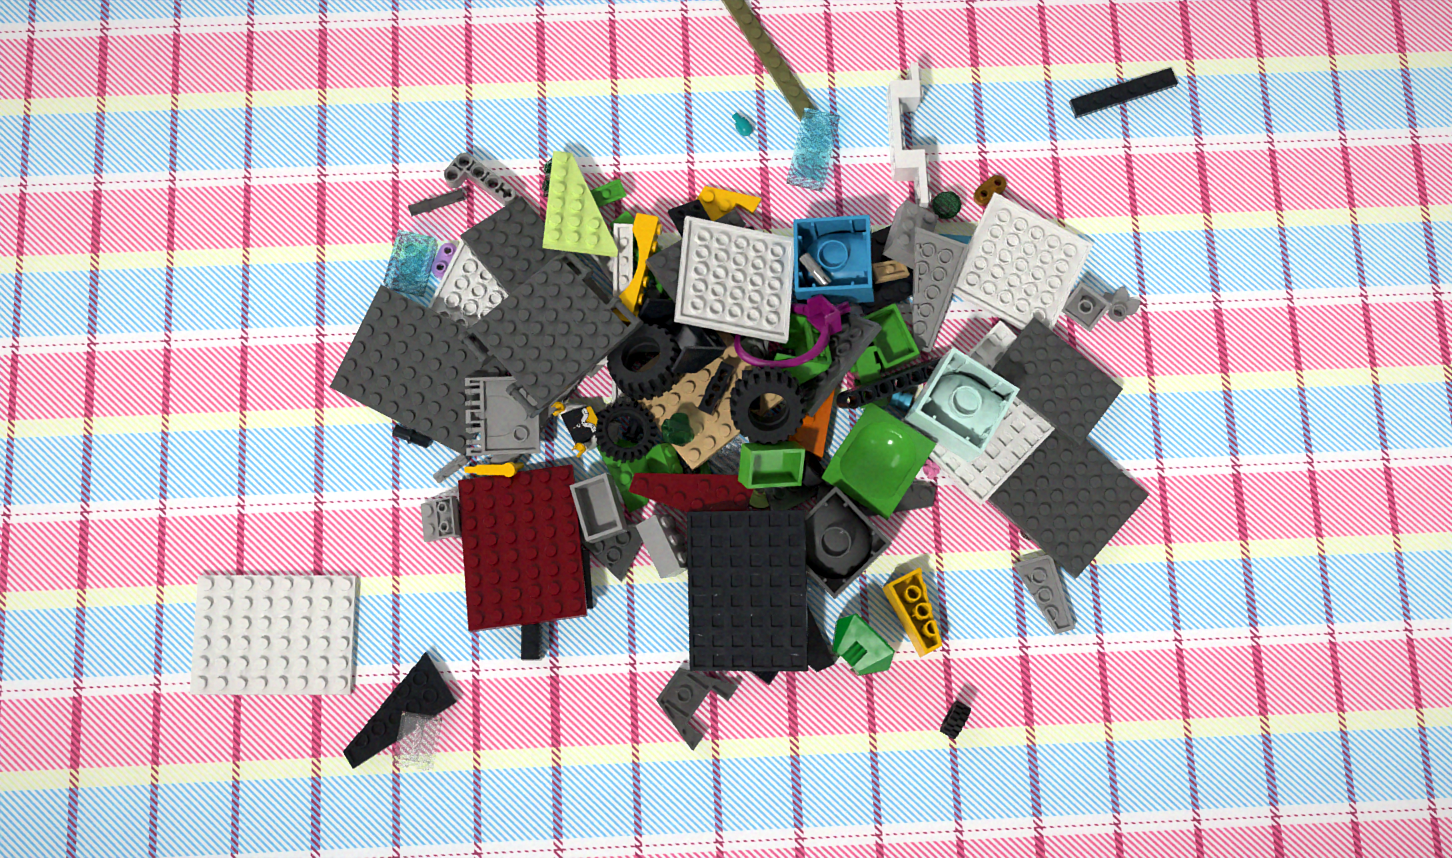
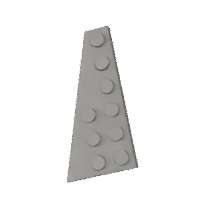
(934, 277)

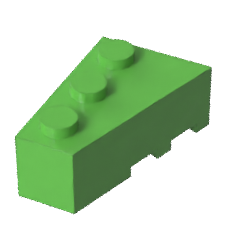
(866, 370)

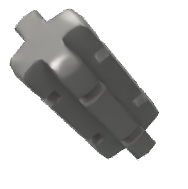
(450, 468)

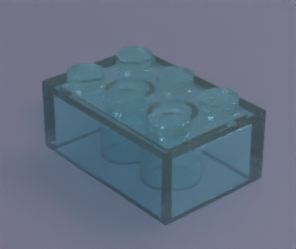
(410, 263)

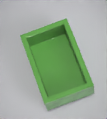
(893, 341)
(771, 464)

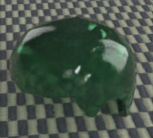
(946, 205)

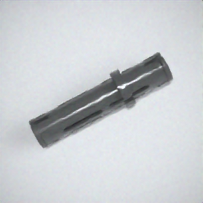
(437, 202)

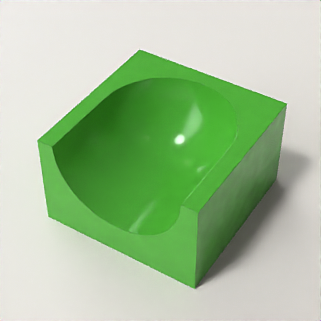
(878, 460)

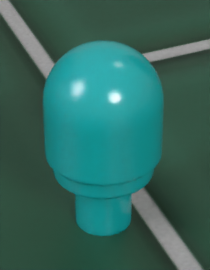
(742, 125)

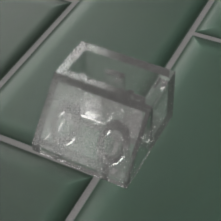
(728, 458)

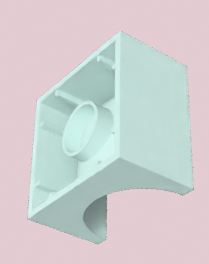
(961, 405)

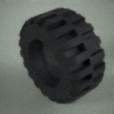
(657, 378)
(771, 427)

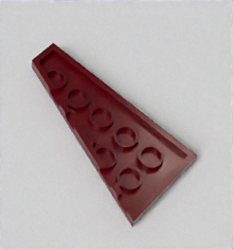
(693, 491)

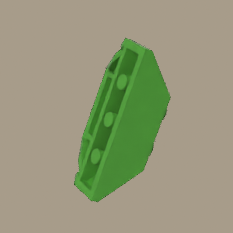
(623, 474)

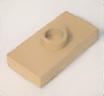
(888, 271)

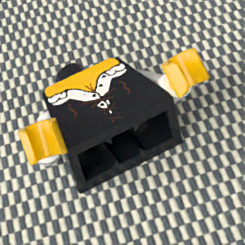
(581, 424)

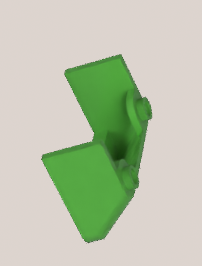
(802, 339)

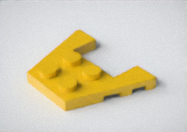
(721, 202)

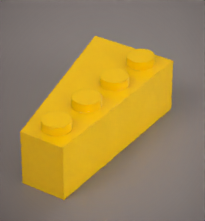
(914, 611)

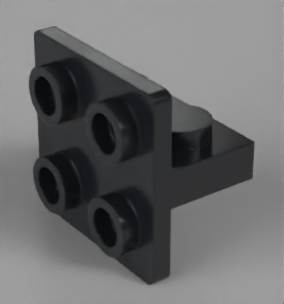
(691, 209)

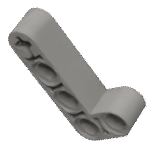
(483, 182)

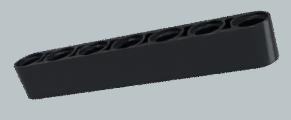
(888, 385)

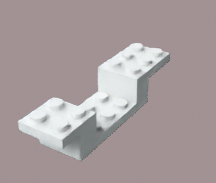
(907, 164)

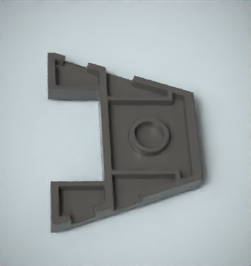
(683, 697)

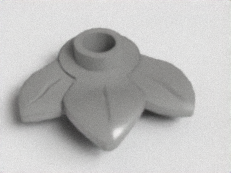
(1122, 304)

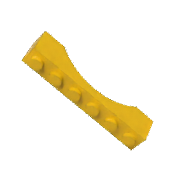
(646, 232)

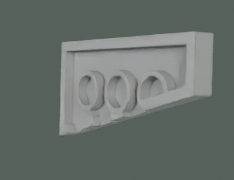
(1046, 589)

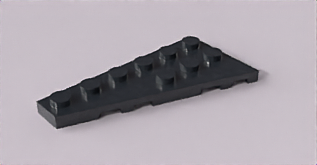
(419, 692)

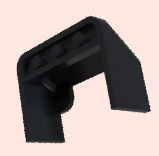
(698, 344)

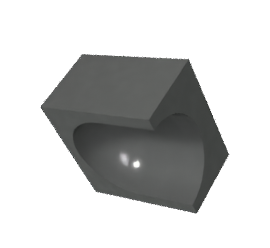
(840, 542)

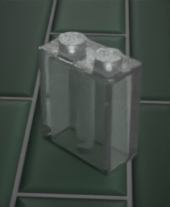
(417, 741)

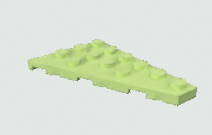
(571, 214)

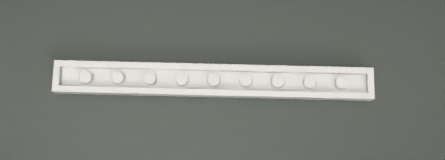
(621, 279)

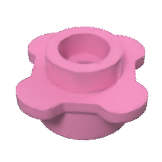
(931, 469)

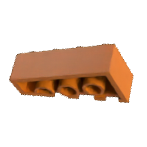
(814, 430)

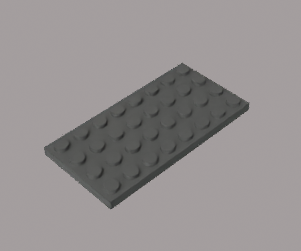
(512, 245)

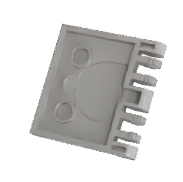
(503, 420)

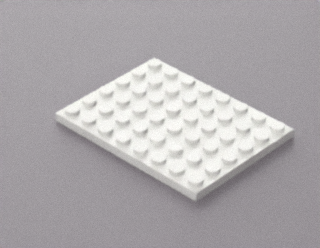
(1011, 443)
(273, 635)

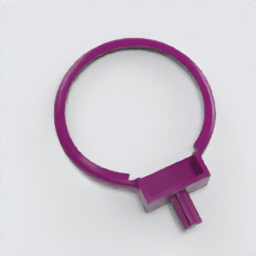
(821, 315)

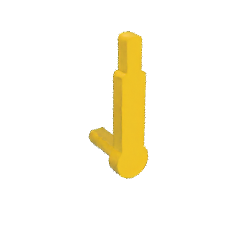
(508, 469)

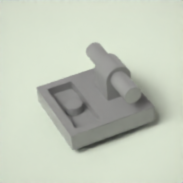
(441, 519)

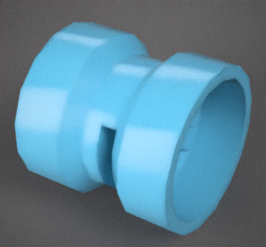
(901, 400)

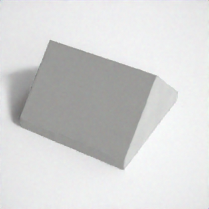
(1086, 306)

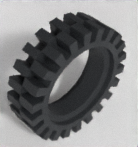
(613, 449)

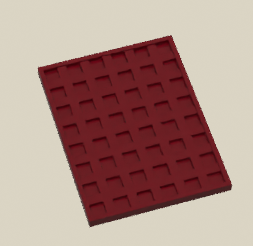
(521, 549)

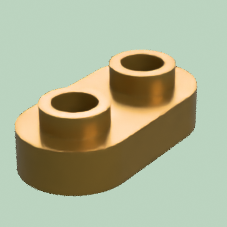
(989, 189)

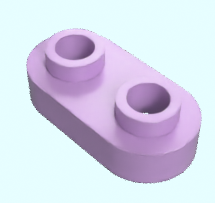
(443, 259)

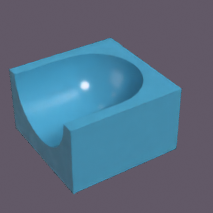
(844, 253)

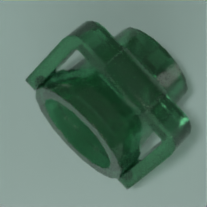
(677, 429)

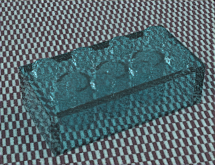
(813, 149)

